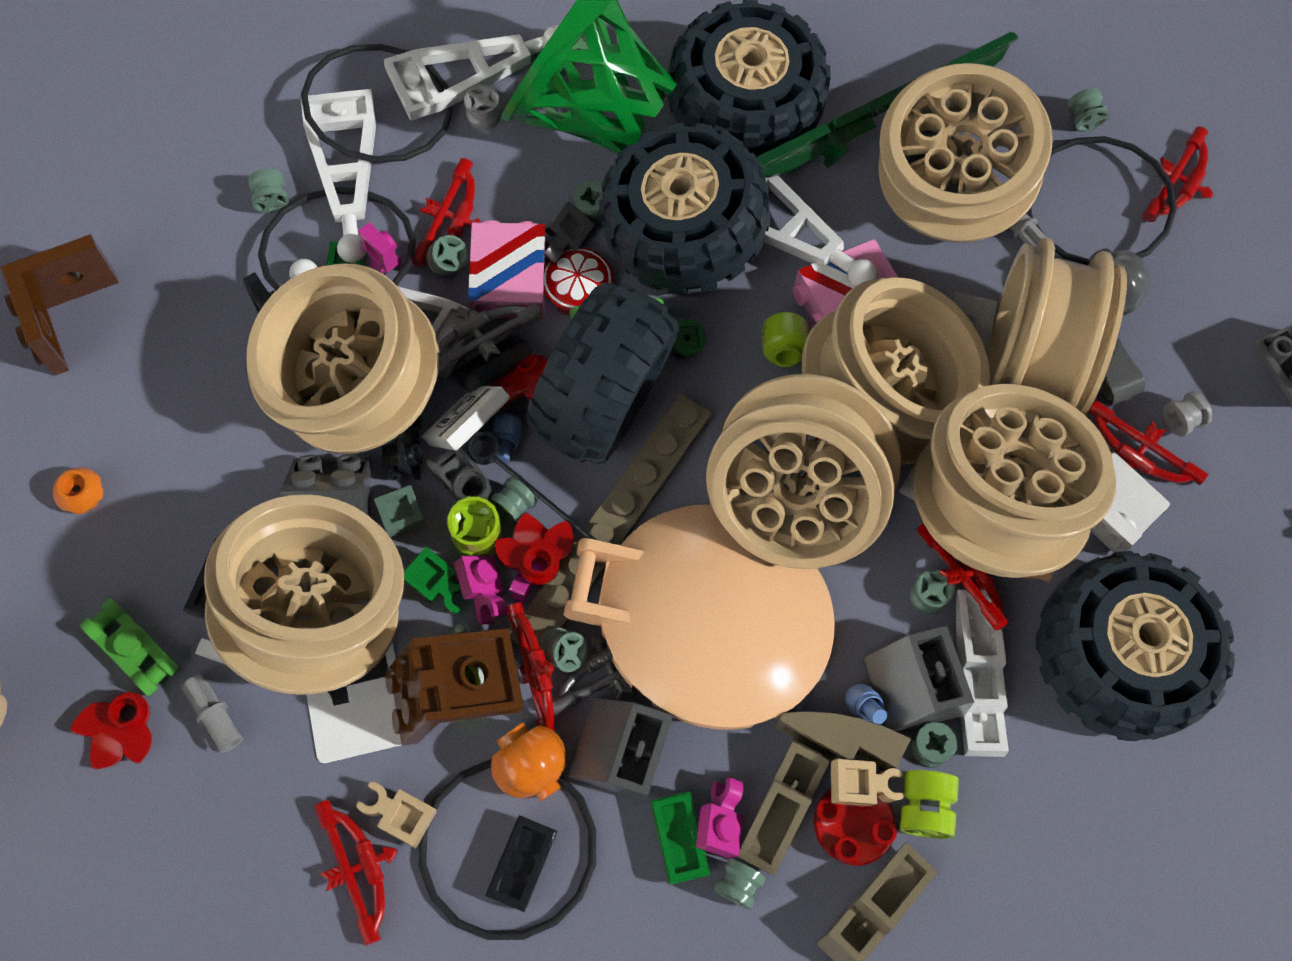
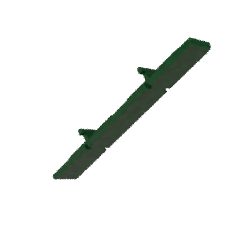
(831, 137)

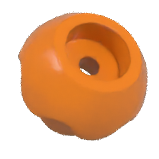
(83, 500)

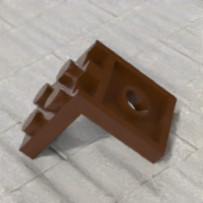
(48, 281)
(432, 683)

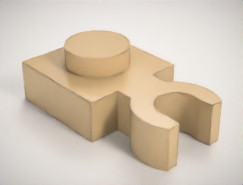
(858, 784)
(402, 817)

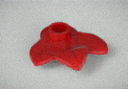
(522, 378)
(535, 545)
(112, 734)

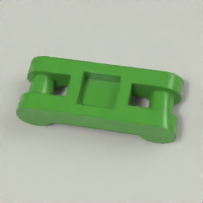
(129, 646)

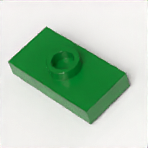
(677, 838)

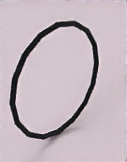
(375, 159)
(1169, 186)
(317, 194)
(515, 935)

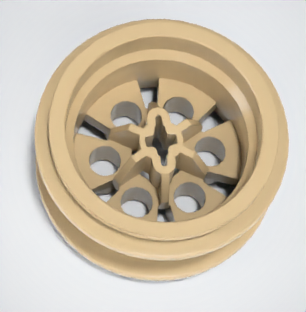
(970, 100)
(318, 316)
(1057, 323)
(903, 351)
(1038, 487)
(787, 524)
(299, 537)

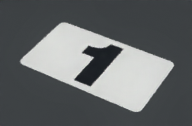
(355, 716)

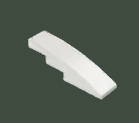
(982, 661)

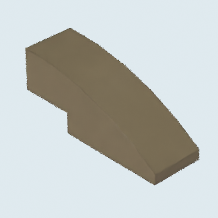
(845, 737)
(784, 806)
(878, 906)

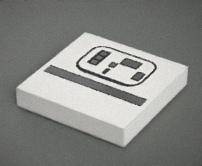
(466, 417)

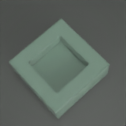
(399, 511)

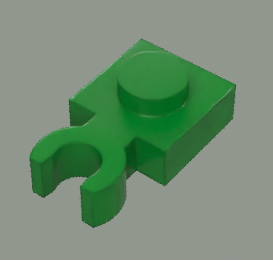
(431, 577)

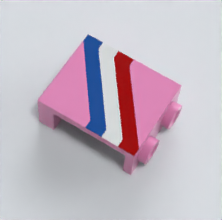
(506, 265)
(824, 287)

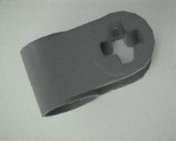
(1121, 379)
(459, 473)

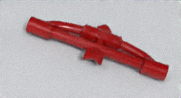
(1192, 183)
(460, 219)
(1148, 440)
(990, 610)
(536, 668)
(369, 861)

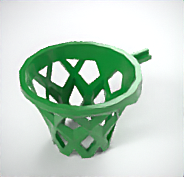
(589, 98)

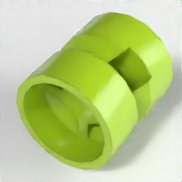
(474, 527)
(929, 789)

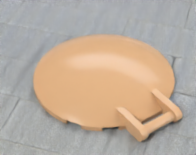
(706, 620)

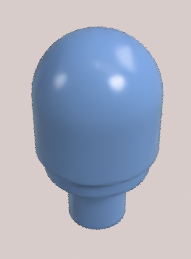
(508, 430)
(865, 703)

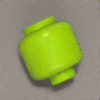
(784, 338)

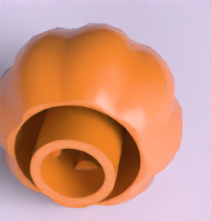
(529, 762)

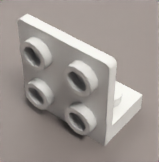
(1132, 511)

